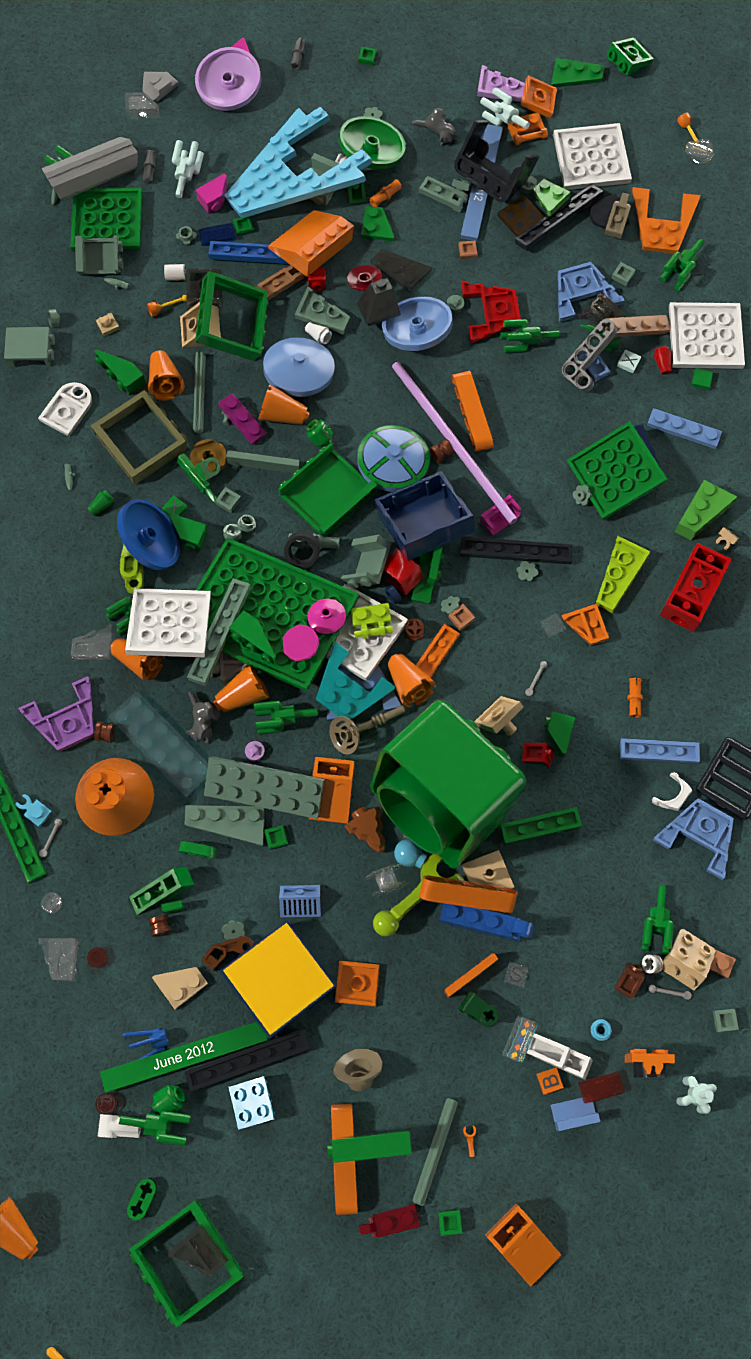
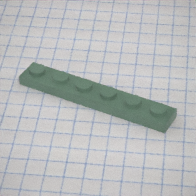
(219, 631)

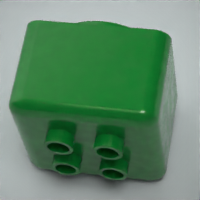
(446, 783)

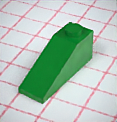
(162, 889)

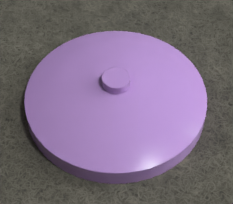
(228, 78)

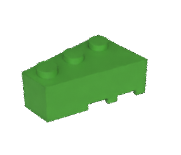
(704, 509)

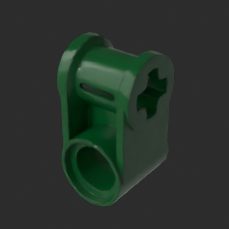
(476, 1007)

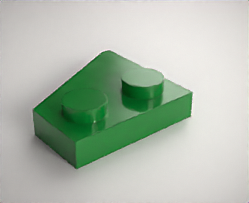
(376, 225)

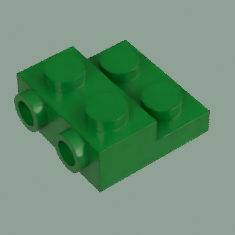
(629, 56)

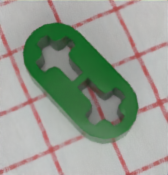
(197, 850)
(137, 1196)

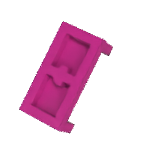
(494, 520)

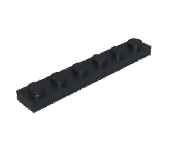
(564, 214)
(516, 550)
(247, 1060)

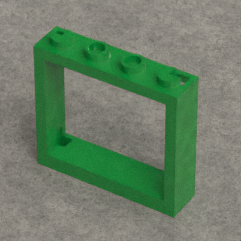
(259, 296)
(150, 1277)

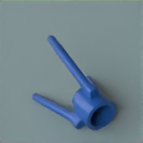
(157, 1039)

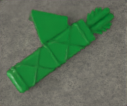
(200, 473)

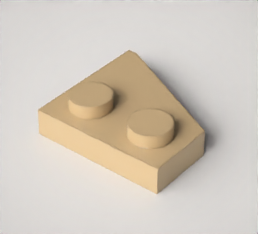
(180, 985)

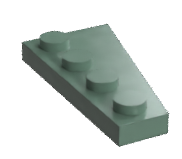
(236, 822)

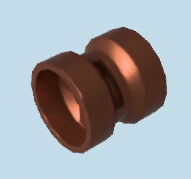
(443, 450)

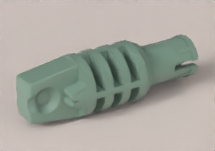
(325, 542)

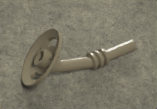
(353, 732)

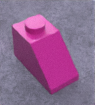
(212, 194)

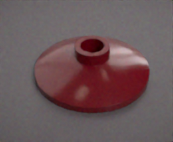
(362, 276)

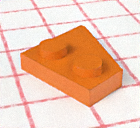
(587, 624)

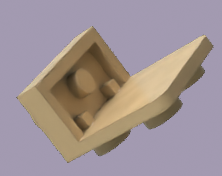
(689, 959)

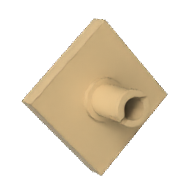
(499, 716)
(488, 870)

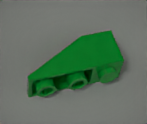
(124, 372)
(249, 631)

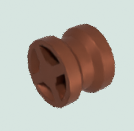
(414, 625)
(104, 732)
(159, 925)

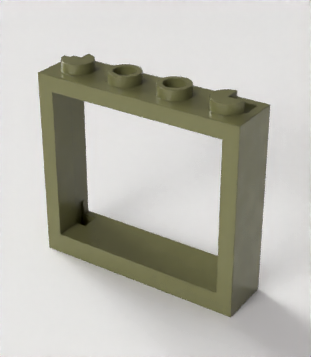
(157, 461)

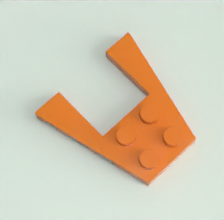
(662, 234)

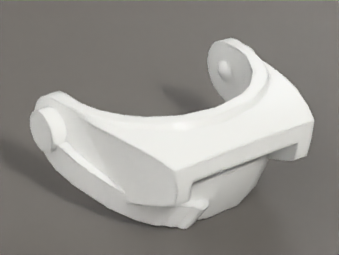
(676, 803)

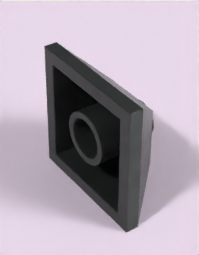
(378, 303)

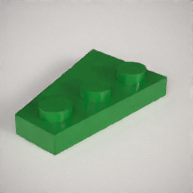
(575, 72)

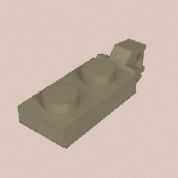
(618, 217)

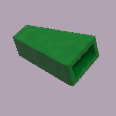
(369, 1146)

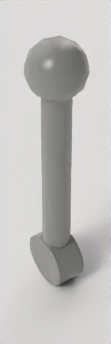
(529, 691)
(43, 853)
(687, 995)

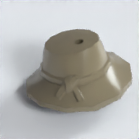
(358, 1068)

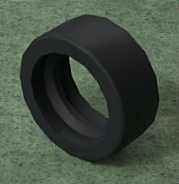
(300, 563)

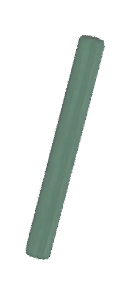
(199, 391)
(435, 1152)

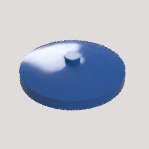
(148, 534)

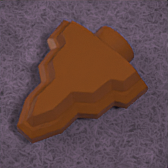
(368, 827)

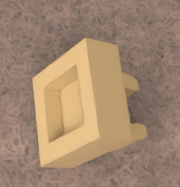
(107, 324)
(728, 536)

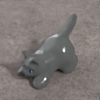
(437, 123)
(203, 716)

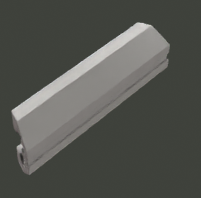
(92, 167)

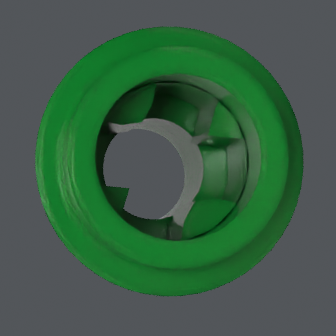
(101, 502)

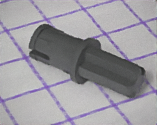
(298, 54)
(149, 166)

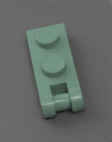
(443, 193)

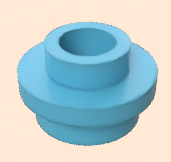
(601, 1037)

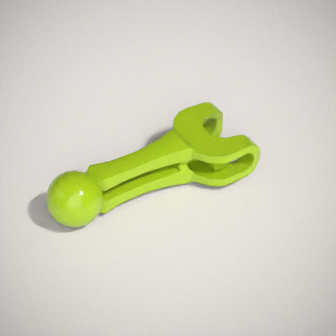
(130, 570)
(387, 921)

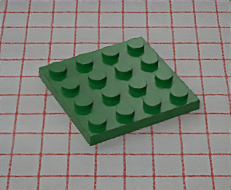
(108, 214)
(617, 470)

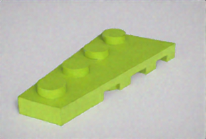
(622, 570)

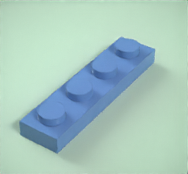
(684, 428)
(659, 751)

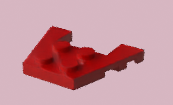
(498, 305)

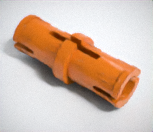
(385, 193)
(635, 697)

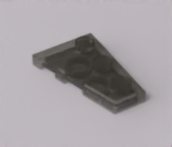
(400, 269)

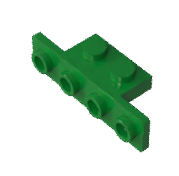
(429, 566)

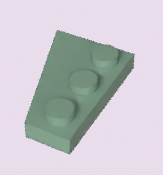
(319, 312)

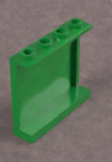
(326, 491)

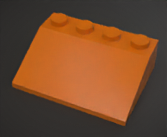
(313, 241)

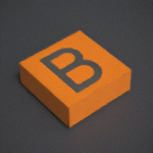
(549, 1080)

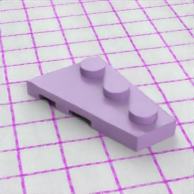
(491, 80)

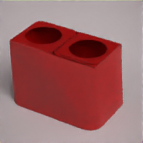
(403, 573)

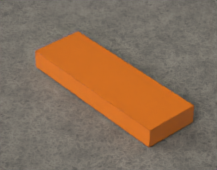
(437, 650)
(470, 975)

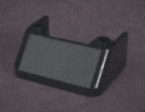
(485, 174)

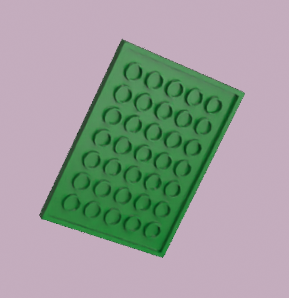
(280, 601)

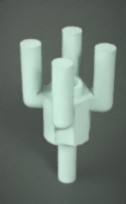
(502, 110)
(186, 165)
(698, 1095)

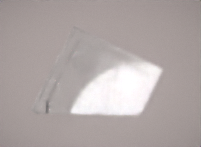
(93, 645)
(60, 957)

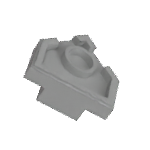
(158, 85)

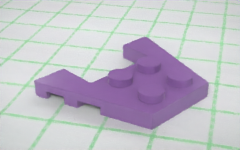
(66, 725)

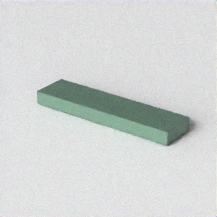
(262, 461)

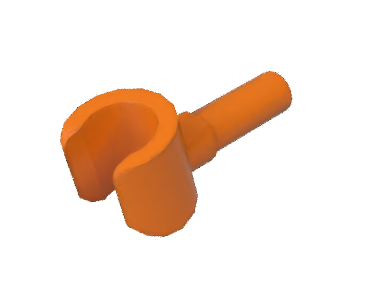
(470, 1140)

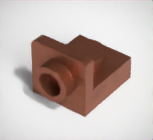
(630, 980)

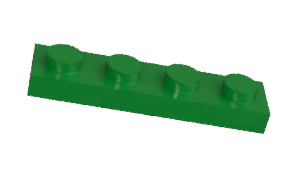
(540, 825)

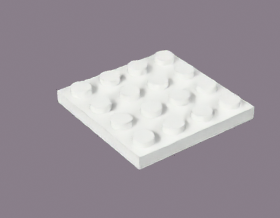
(592, 156)
(706, 335)
(168, 623)
(367, 653)

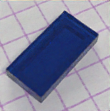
(219, 233)

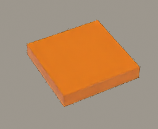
(539, 96)
(357, 983)

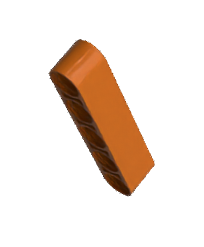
(473, 411)
(468, 894)
(344, 1171)

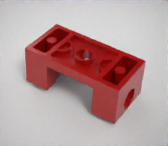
(687, 602)

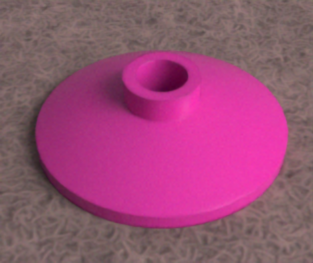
(326, 623)

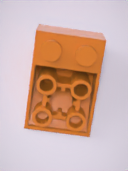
(337, 788)
(523, 1244)

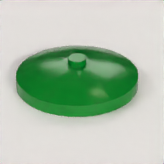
(376, 138)

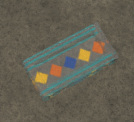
(520, 1039)

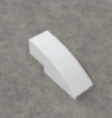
(560, 1056)

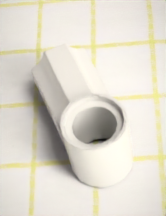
(110, 1128)

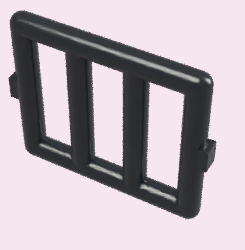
(710, 773)

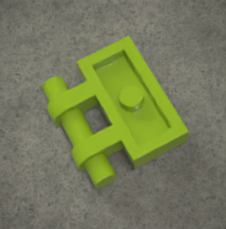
(371, 616)

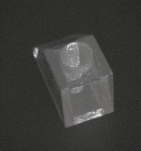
(140, 107)

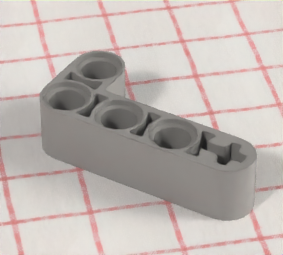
(592, 354)

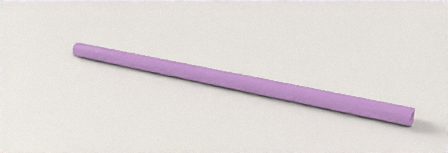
(457, 446)

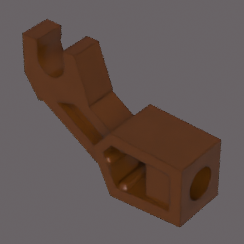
(226, 947)

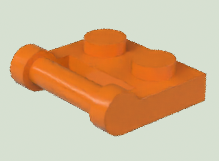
(535, 124)

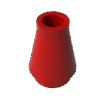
(663, 359)

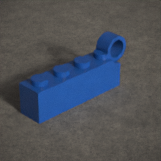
(485, 922)

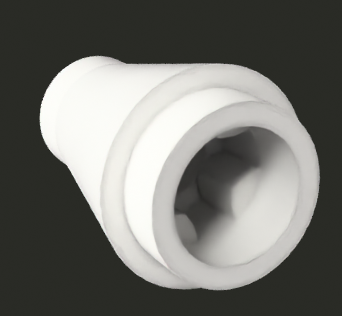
(319, 333)

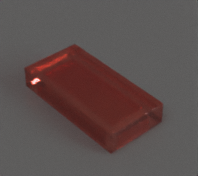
(601, 1087)

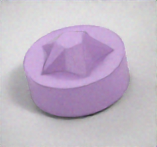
(254, 751)

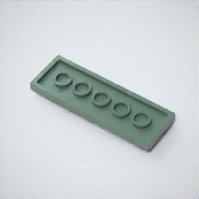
(264, 787)

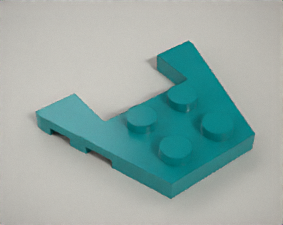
(343, 694)

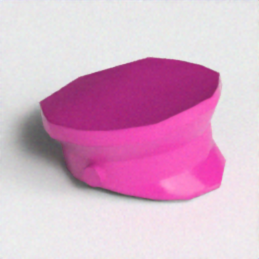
(300, 643)

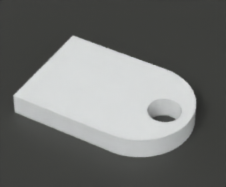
(66, 409)

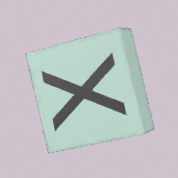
(629, 361)

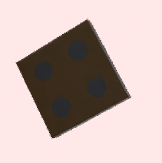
(520, 215)

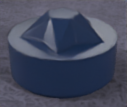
(393, 594)

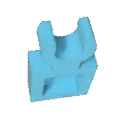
(35, 812)

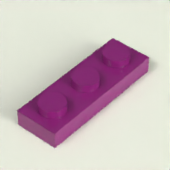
(242, 419)

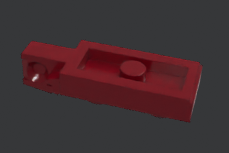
(391, 1222)

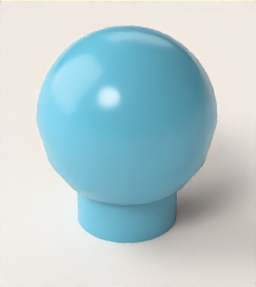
(409, 854)

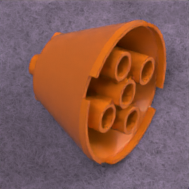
(114, 796)

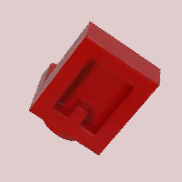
(317, 279)
(537, 754)

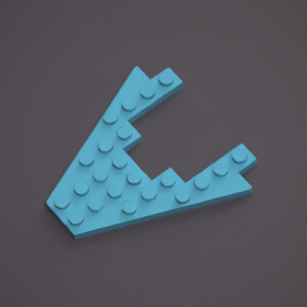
(272, 184)

